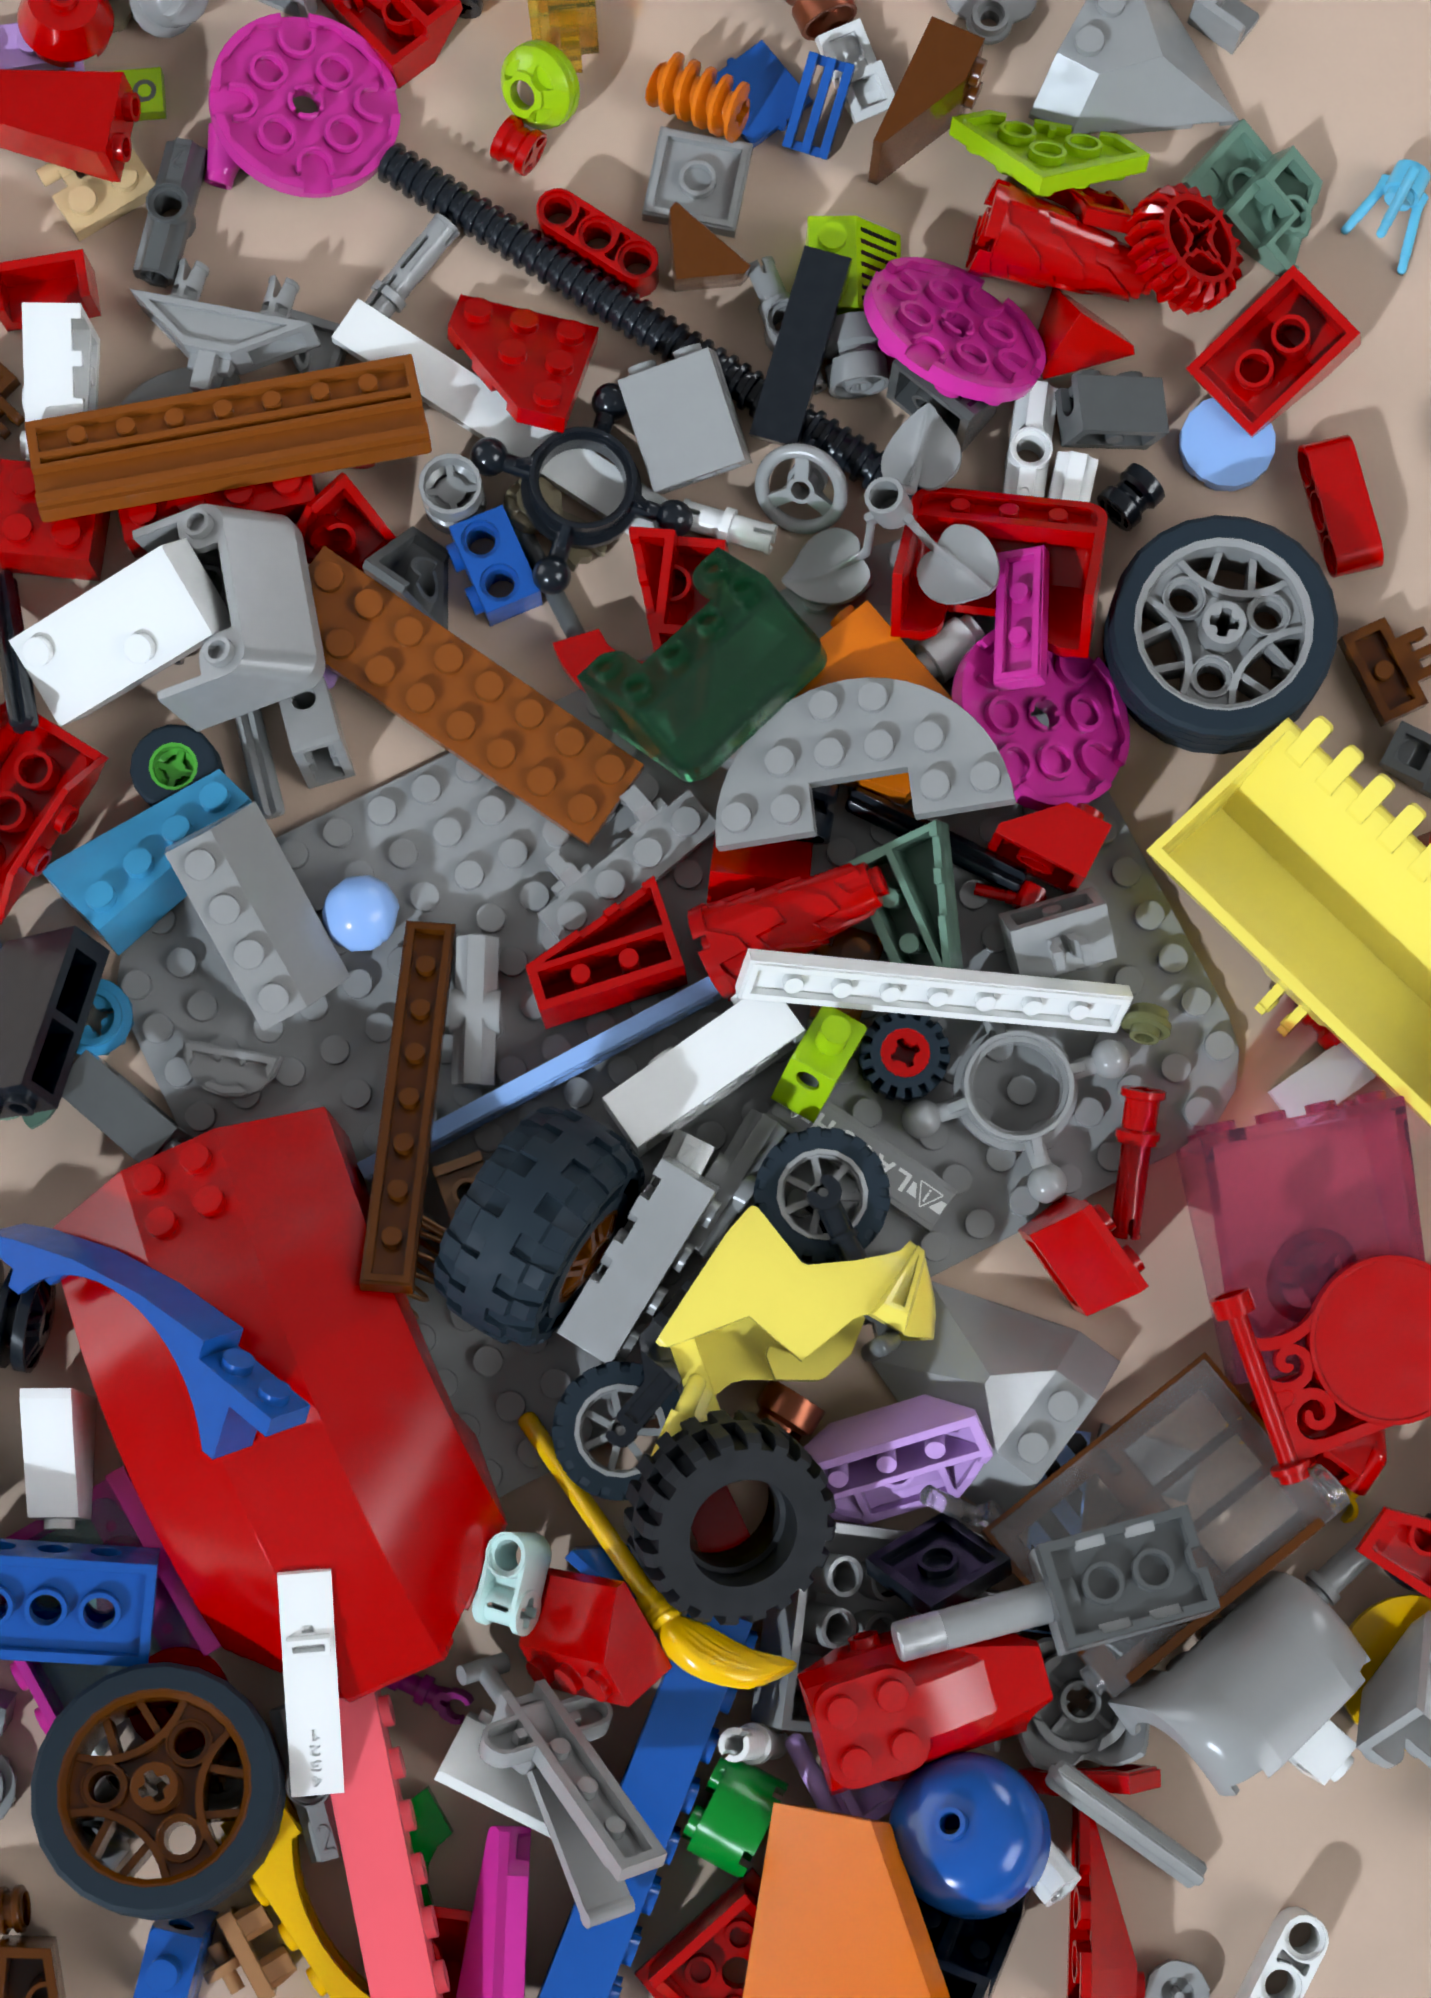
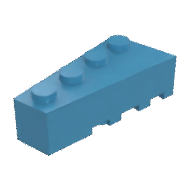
(123, 877)

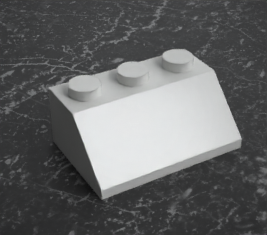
(495, 1787)

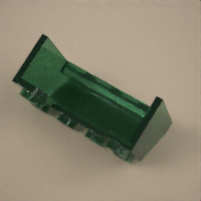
(712, 677)

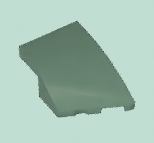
(1261, 194)

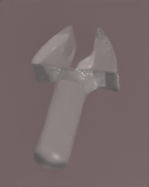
(973, 1517)

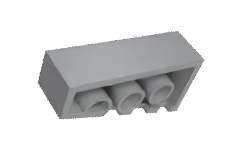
(640, 1260)

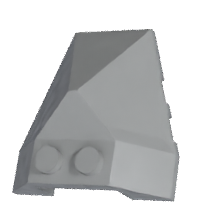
(1020, 1375)

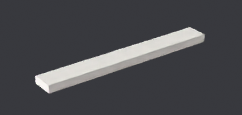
(473, 406)
(932, 991)

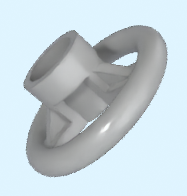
(813, 469)

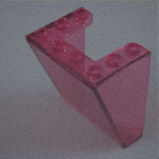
(1296, 1204)

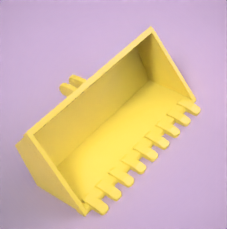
(1320, 896)

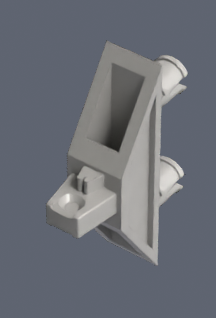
(225, 338)

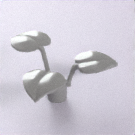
(957, 567)

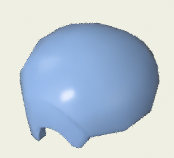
(360, 913)

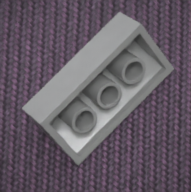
(257, 915)

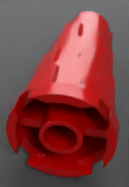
(1047, 246)
(783, 917)

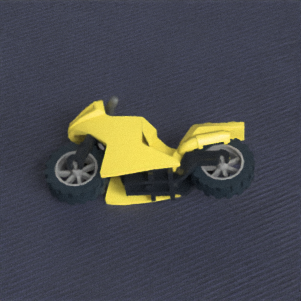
(760, 1308)

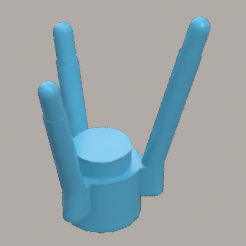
(1402, 191)

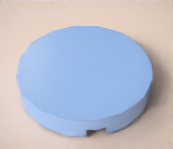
(1221, 451)

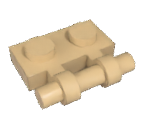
(95, 202)

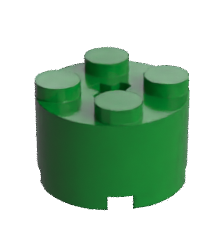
(734, 1817)

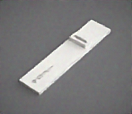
(310, 1682)

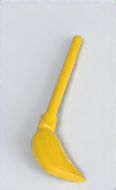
(685, 1641)

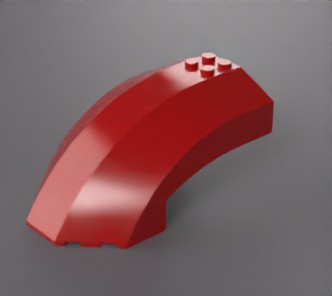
(380, 1473)

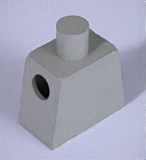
(316, 736)

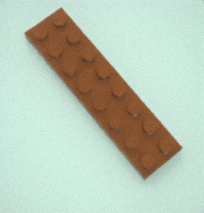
(467, 701)

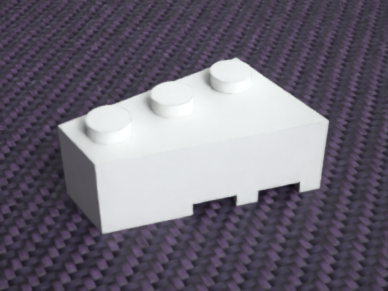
(58, 362)

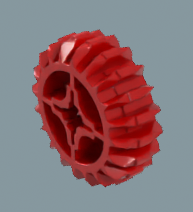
(1184, 248)

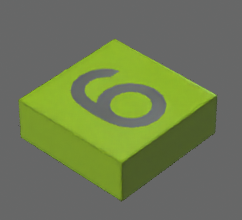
(151, 91)

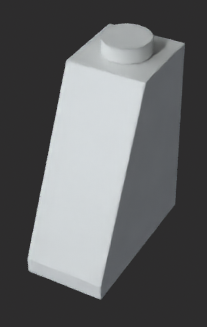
(58, 1454)

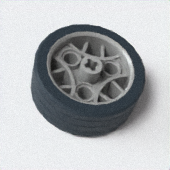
(1220, 633)

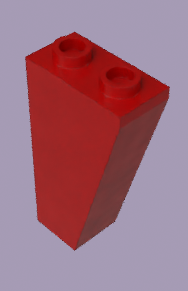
(69, 118)

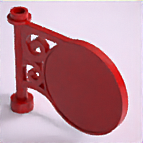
(1363, 1348)

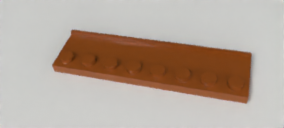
(227, 438)

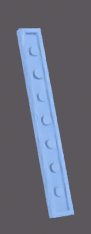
(565, 1066)

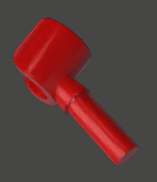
(1028, 894)

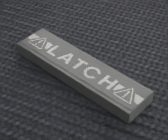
(912, 1188)

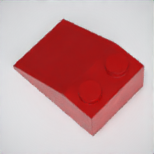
(1275, 352)

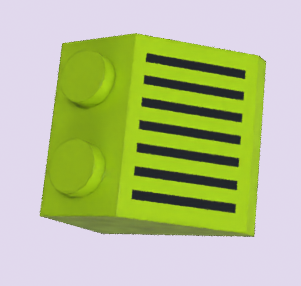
(860, 240)

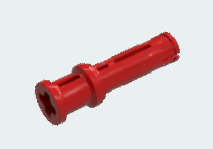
(1136, 1137)

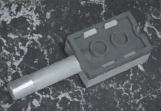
(1087, 1590)

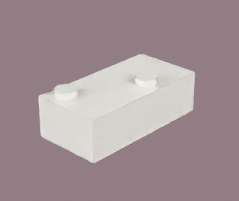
(122, 632)
(702, 1070)

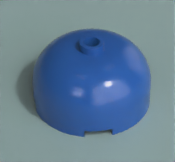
(999, 1838)

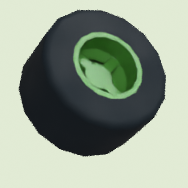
(163, 760)

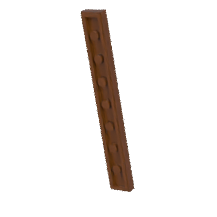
(408, 1109)

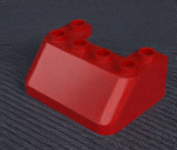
(1068, 529)

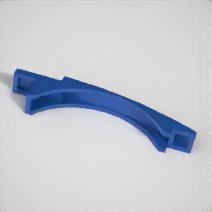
(225, 1383)

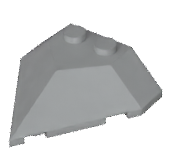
(1130, 73)

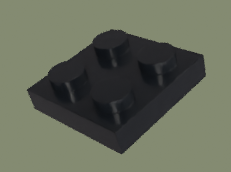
(938, 1565)

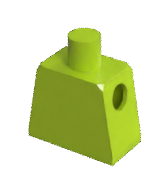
(825, 1055)

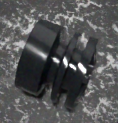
(24, 1323)

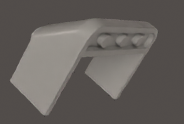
(274, 627)

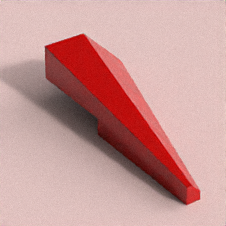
(401, 32)
(665, 577)

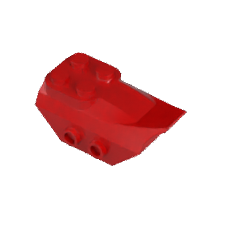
(41, 791)
(892, 1716)

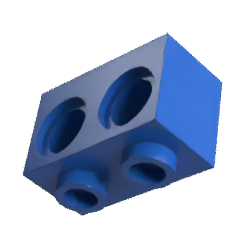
(502, 563)

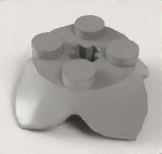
(1078, 1735)

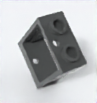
(120, 1109)

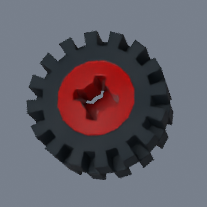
(894, 1074)

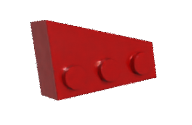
(610, 961)

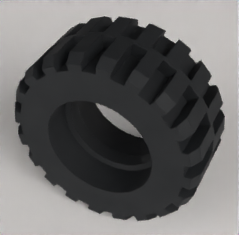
(769, 1562)

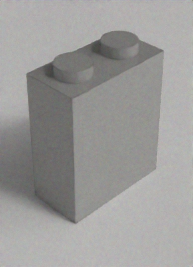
(684, 419)

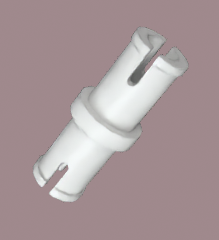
(732, 527)
(752, 1743)

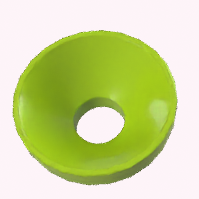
(550, 78)

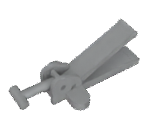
(583, 1806)

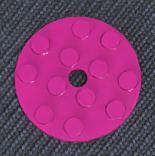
(311, 58)
(953, 331)
(1085, 735)

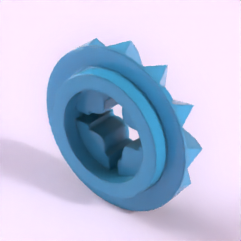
(114, 1027)

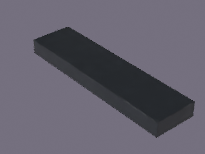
(800, 346)

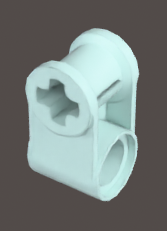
(510, 1584)

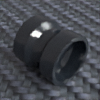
(1131, 497)

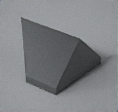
(414, 571)

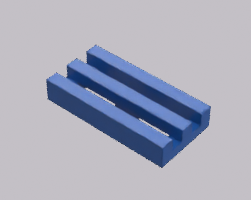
(829, 64)

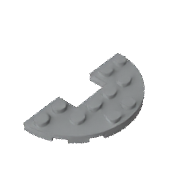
(851, 735)

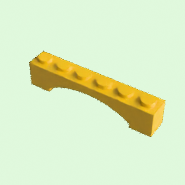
(283, 1886)

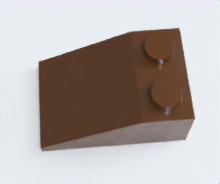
(935, 87)

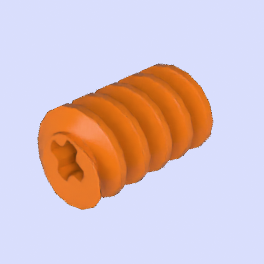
(700, 98)

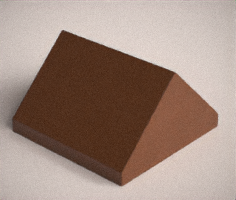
(700, 257)

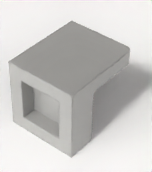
(1223, 21)

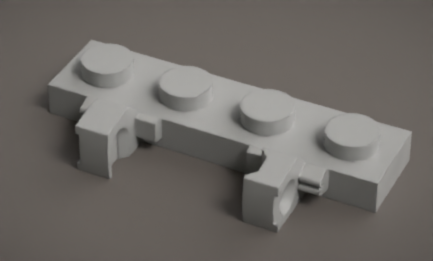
(659, 843)

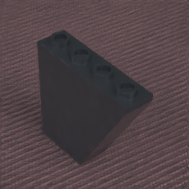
(44, 1007)

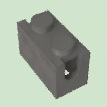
(1111, 411)

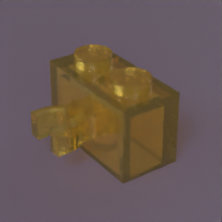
(567, 25)

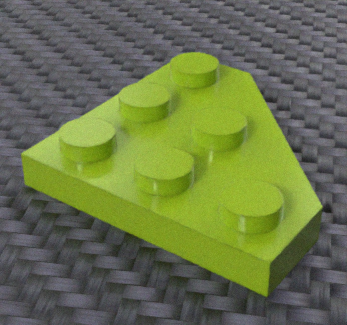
(1047, 154)

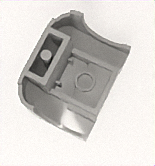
(1251, 1682)

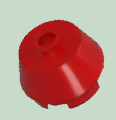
(66, 29)

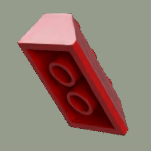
(593, 1640)

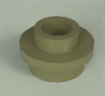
(1147, 1023)

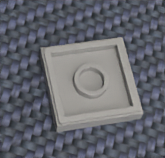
(700, 175)

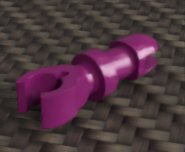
(437, 1696)

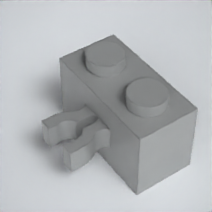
(1058, 935)

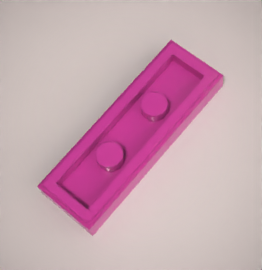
(1022, 619)

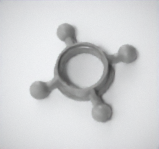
(1046, 1181)

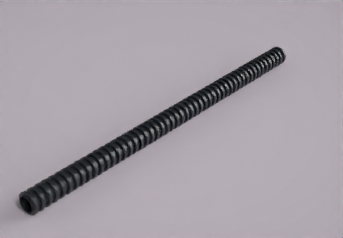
(604, 297)

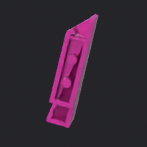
(499, 1920)

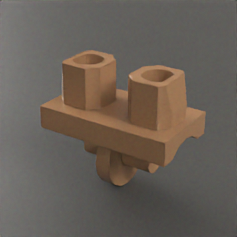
(262, 1972)

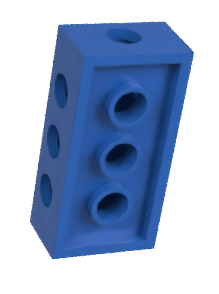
(75, 1576)

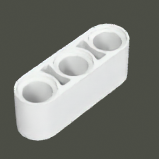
(1278, 1954)

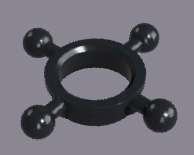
(552, 572)

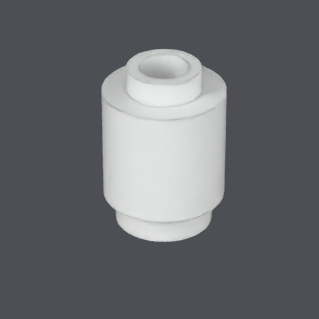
(946, 649)

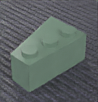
(920, 911)

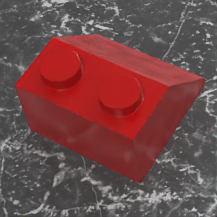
(1053, 843)

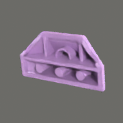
(891, 1453)

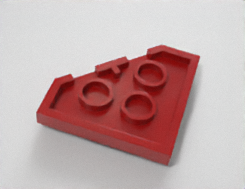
(526, 357)

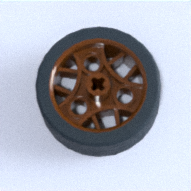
(68, 1774)

